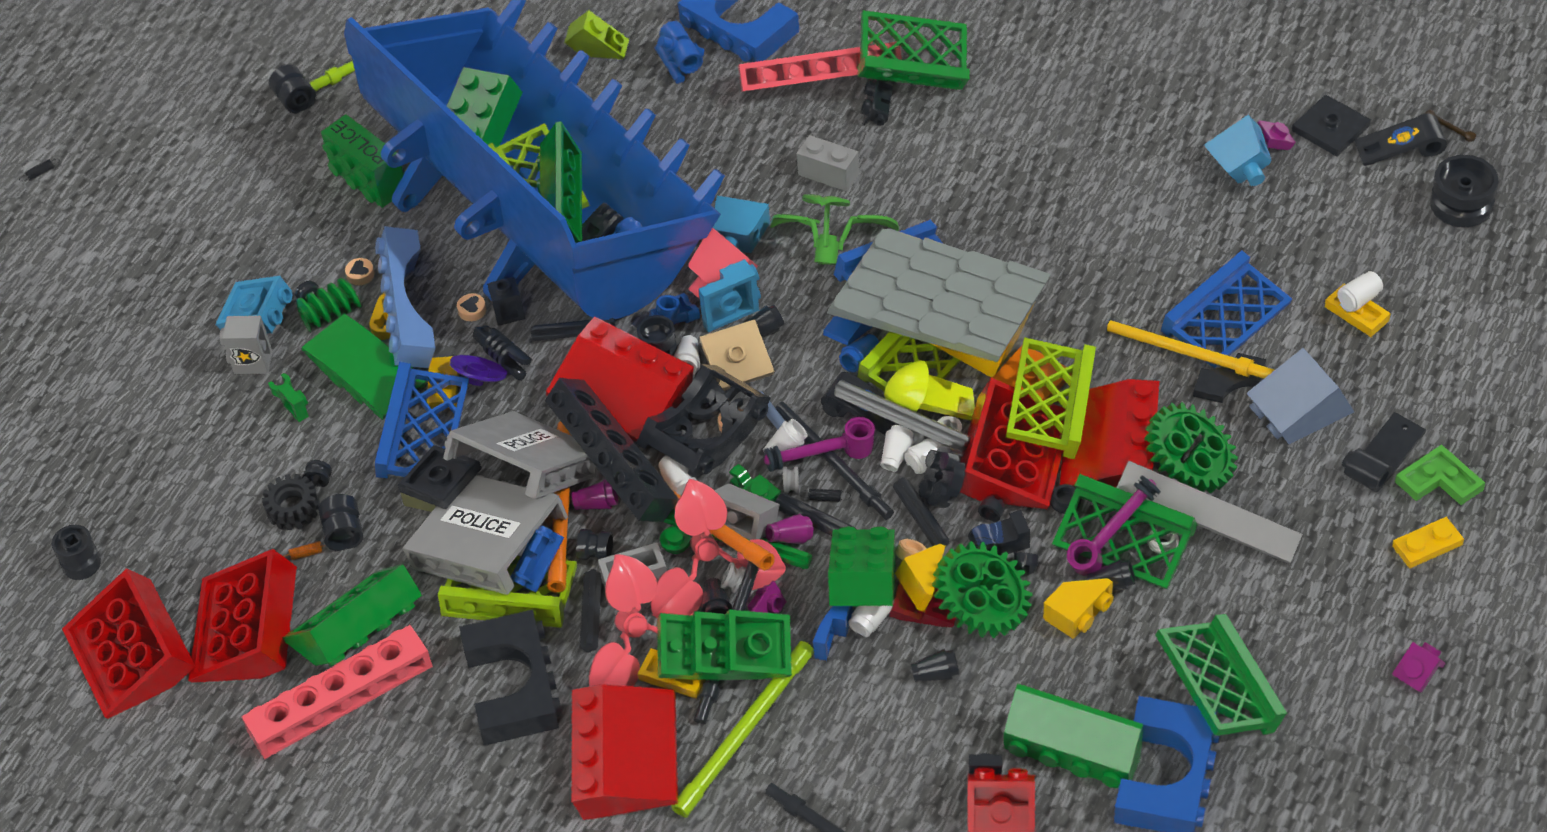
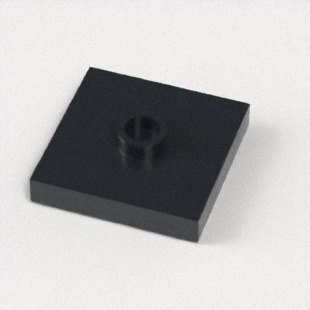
(1331, 125)
(439, 479)

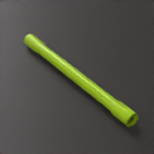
(695, 790)

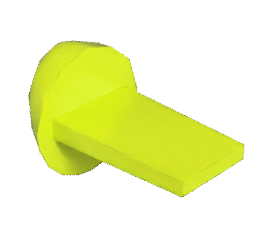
(917, 389)

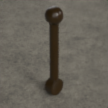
(1468, 136)

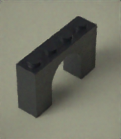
(530, 708)

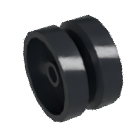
(1464, 191)

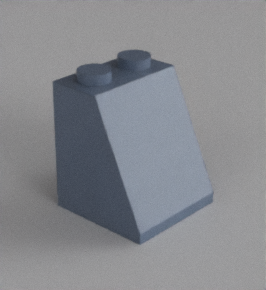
(1298, 399)

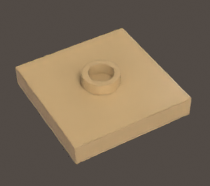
(738, 352)

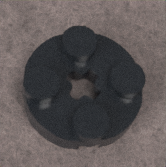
(942, 476)

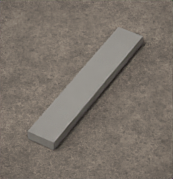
(1217, 514)

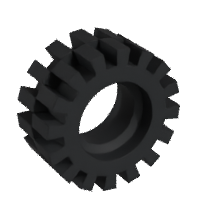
(291, 488)

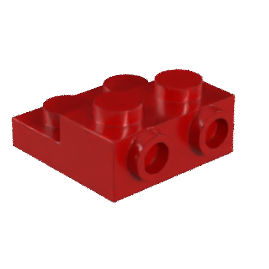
(1001, 801)

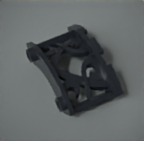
(704, 455)

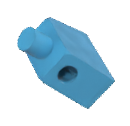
(1241, 151)
(741, 221)

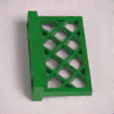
(913, 71)
(1148, 512)
(1239, 670)

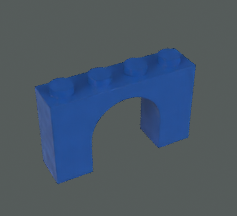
(749, 40)
(1173, 805)

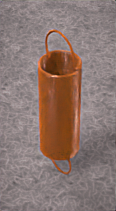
(305, 550)

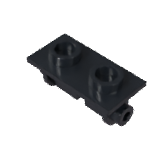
(877, 102)

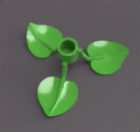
(827, 246)

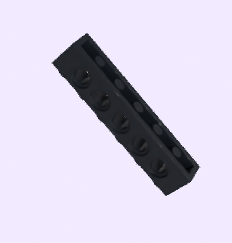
(611, 450)

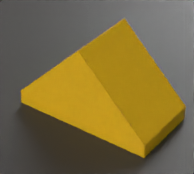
(917, 574)

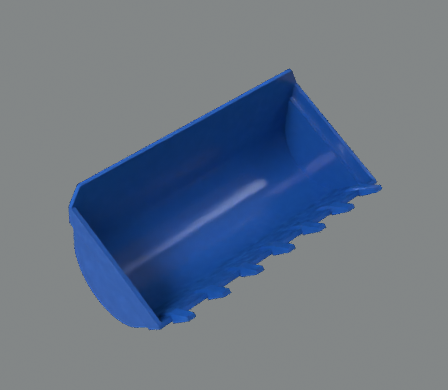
(408, 79)

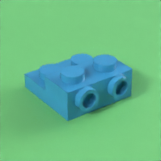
(731, 296)
(257, 298)

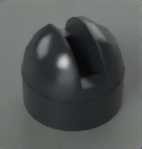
(991, 508)
(1027, 560)

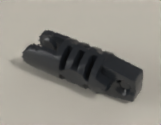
(502, 350)

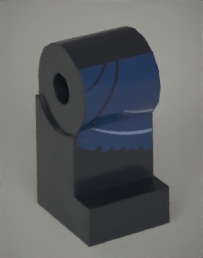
(1008, 535)

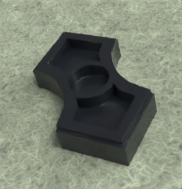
(1219, 382)

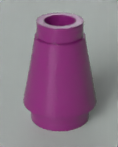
(596, 496)
(791, 530)

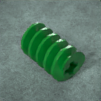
(327, 303)

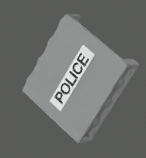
(547, 453)
(480, 533)

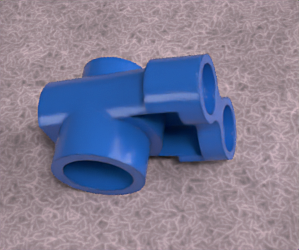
(676, 308)

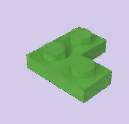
(1441, 470)

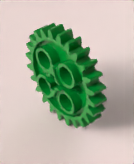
(1174, 432)
(982, 589)

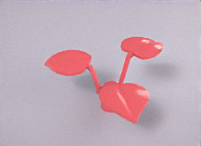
(695, 514)
(626, 588)

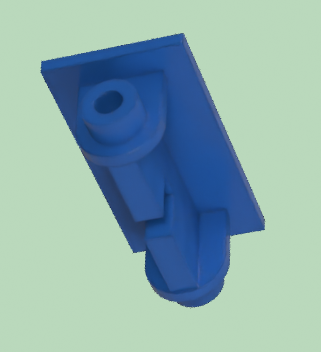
(536, 558)

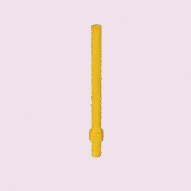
(1242, 366)

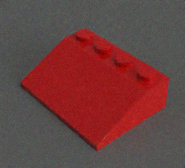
(625, 374)
(1114, 432)
(1005, 466)
(244, 620)
(127, 644)
(623, 749)

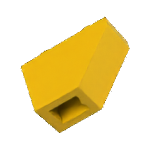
(1076, 604)

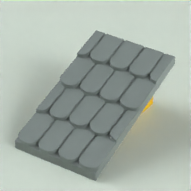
(942, 297)

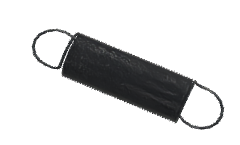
(39, 169)
(824, 495)

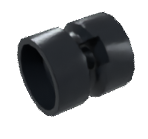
(292, 88)
(658, 332)
(340, 522)
(76, 552)

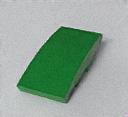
(357, 362)
(724, 646)

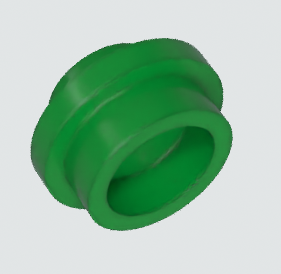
(674, 540)

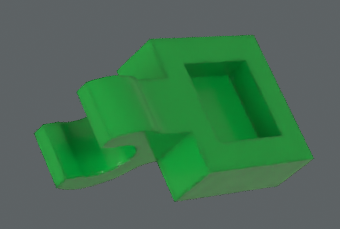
(292, 400)
(758, 485)

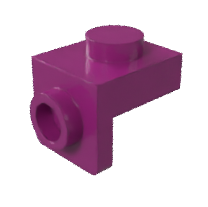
(1276, 135)
(1418, 665)

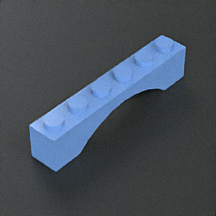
(410, 335)

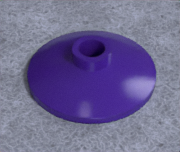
(478, 369)

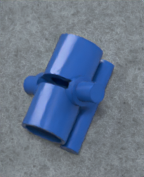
(678, 51)

